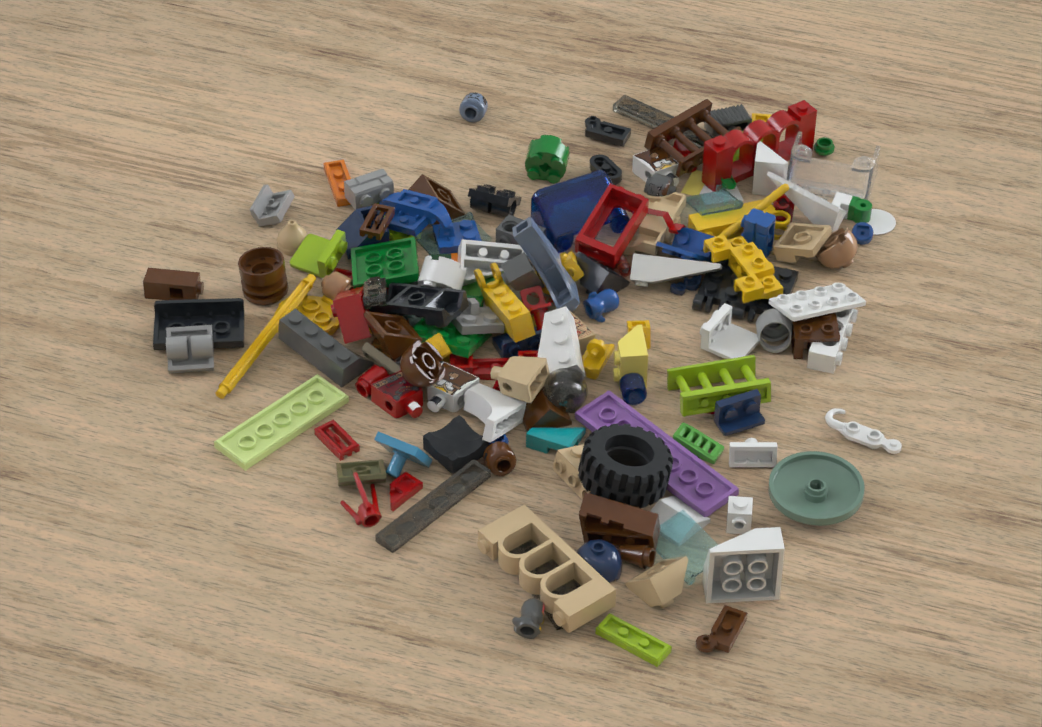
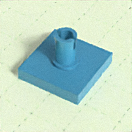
(402, 452)

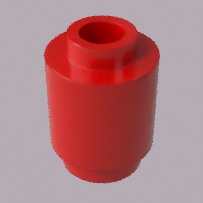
(364, 382)

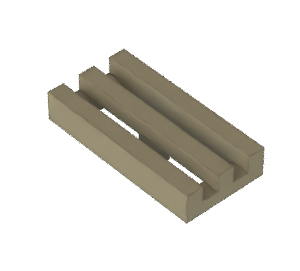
(380, 359)

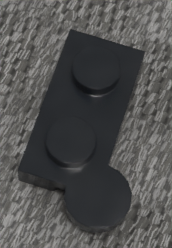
(606, 131)

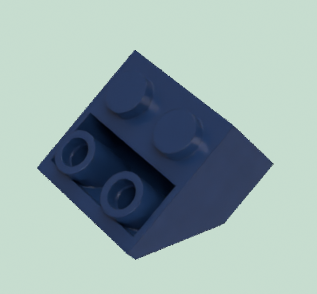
(351, 228)

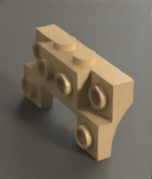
(654, 227)

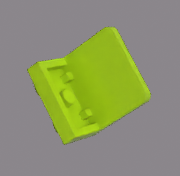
(318, 254)

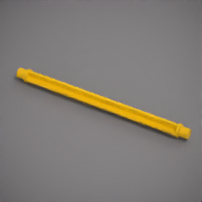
(264, 337)

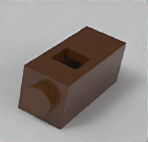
(172, 284)

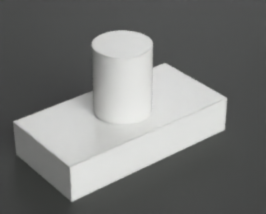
(752, 454)

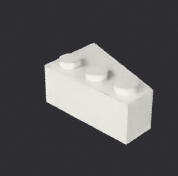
(481, 254)
(560, 341)

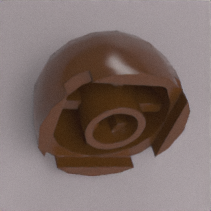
(422, 365)

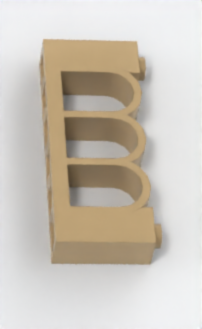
(568, 610)

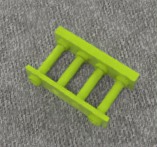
(705, 374)

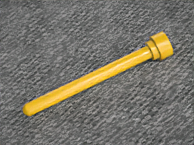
(760, 206)

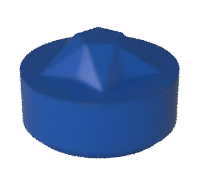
(863, 233)

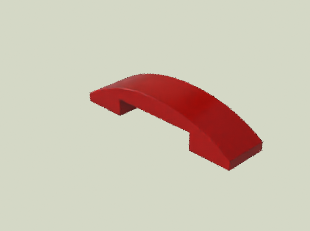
(482, 367)

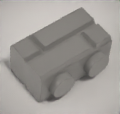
(368, 189)

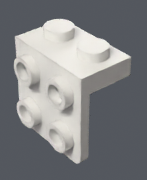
(725, 338)

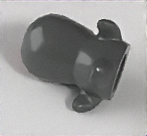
(531, 618)

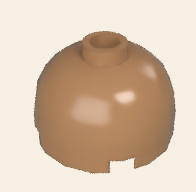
(838, 249)

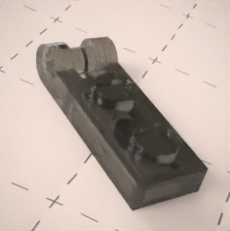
(375, 292)

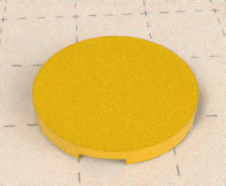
(318, 311)

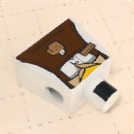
(653, 162)
(451, 389)

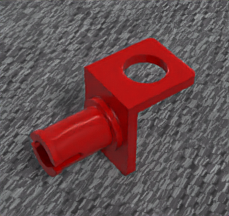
(785, 204)
(537, 310)

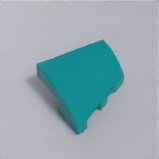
(553, 438)

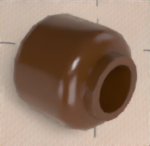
(499, 458)

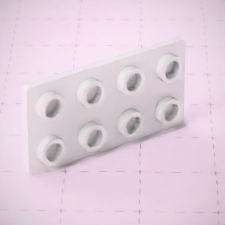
(817, 301)

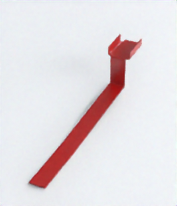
(672, 227)

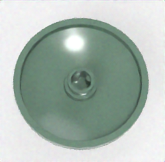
(816, 488)

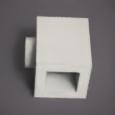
(739, 514)

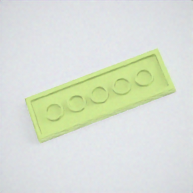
(281, 422)

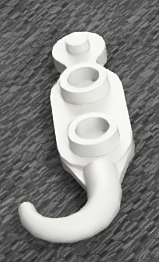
(861, 434)

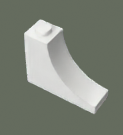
(496, 410)

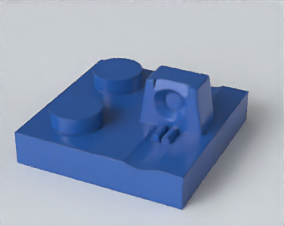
(449, 238)

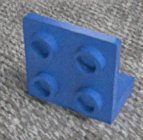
(688, 245)

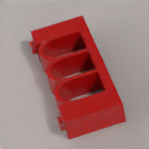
(720, 150)

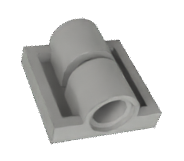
(190, 349)

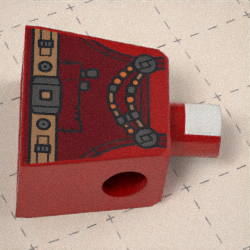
(397, 396)

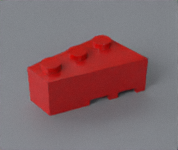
(350, 309)

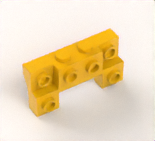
(749, 264)

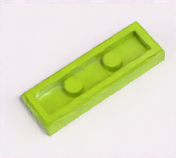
(633, 640)

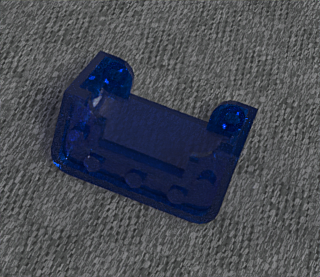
(567, 206)

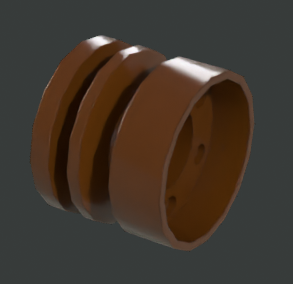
(263, 275)

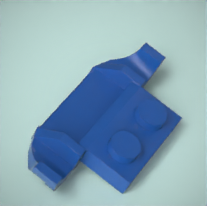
(415, 212)

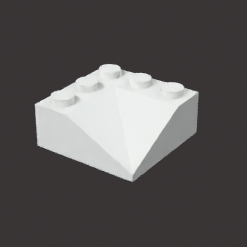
(745, 567)

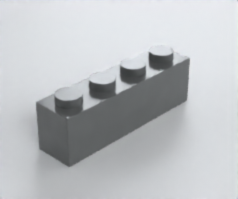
(321, 349)

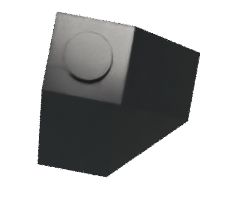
(599, 277)

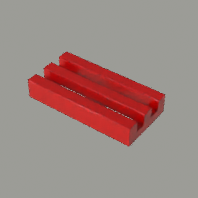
(333, 442)

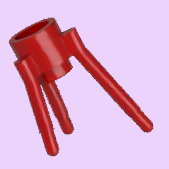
(368, 513)

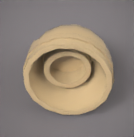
(290, 238)

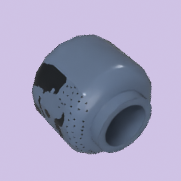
(473, 107)

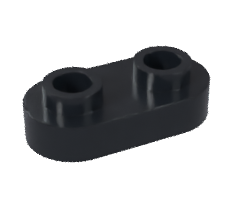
(604, 163)

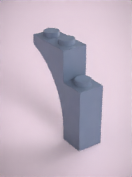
(547, 263)

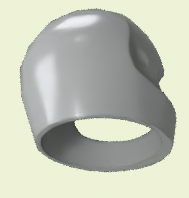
(774, 327)

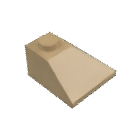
(660, 582)

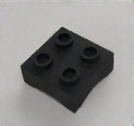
(455, 444)

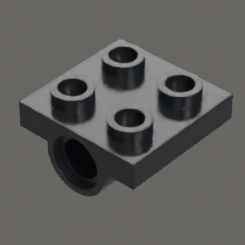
(488, 199)

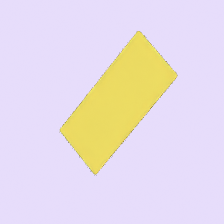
(693, 185)

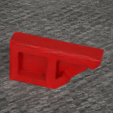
(403, 489)

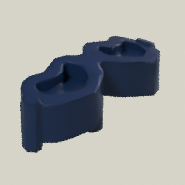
(689, 284)

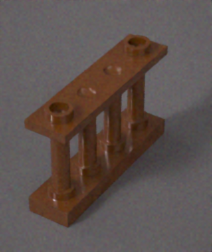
(676, 126)

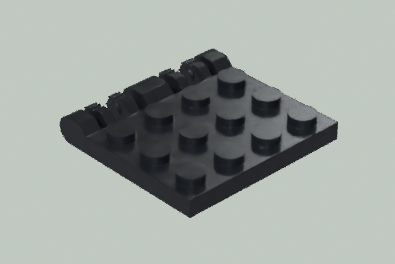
(719, 289)

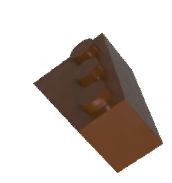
(617, 522)

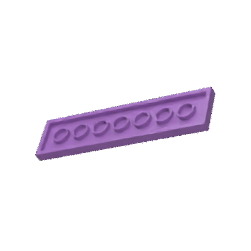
(690, 477)

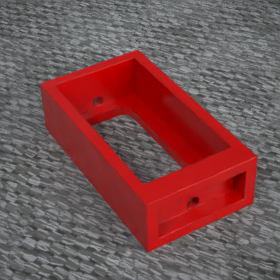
(612, 198)

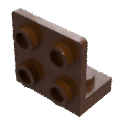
(814, 329)

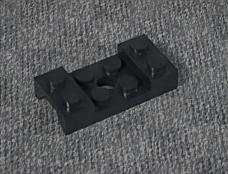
(434, 303)

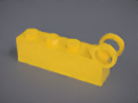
(716, 223)
(505, 305)

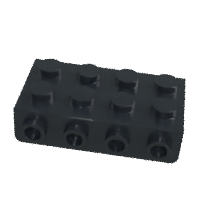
(224, 315)

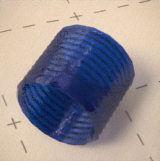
(636, 395)

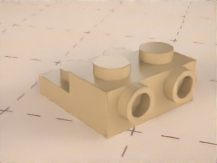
(801, 240)

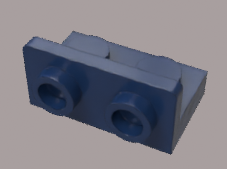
(508, 348)
(738, 413)

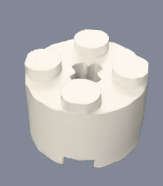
(442, 273)

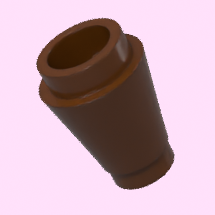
(638, 555)

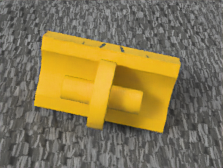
(596, 357)

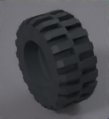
(625, 465)

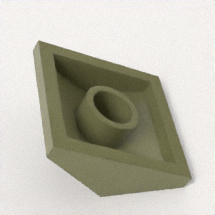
(368, 472)

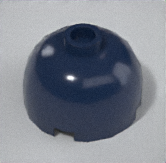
(603, 558)

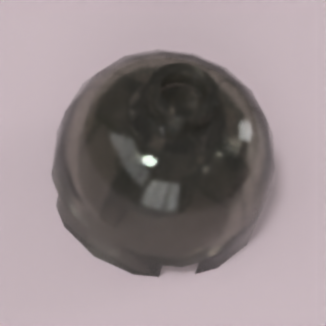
(566, 389)

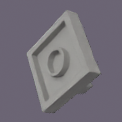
(478, 320)

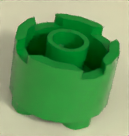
(547, 159)

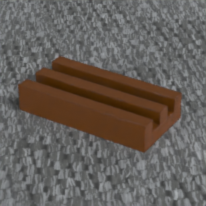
(364, 229)

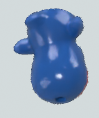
(601, 303)

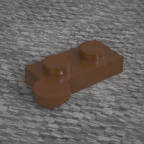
(724, 631)

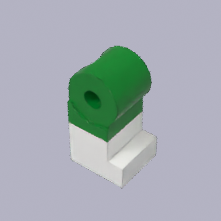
(857, 209)

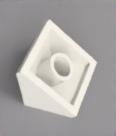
(766, 161)

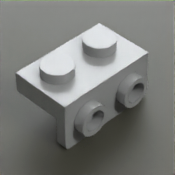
(270, 206)

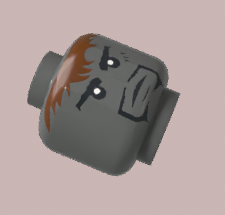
(659, 185)

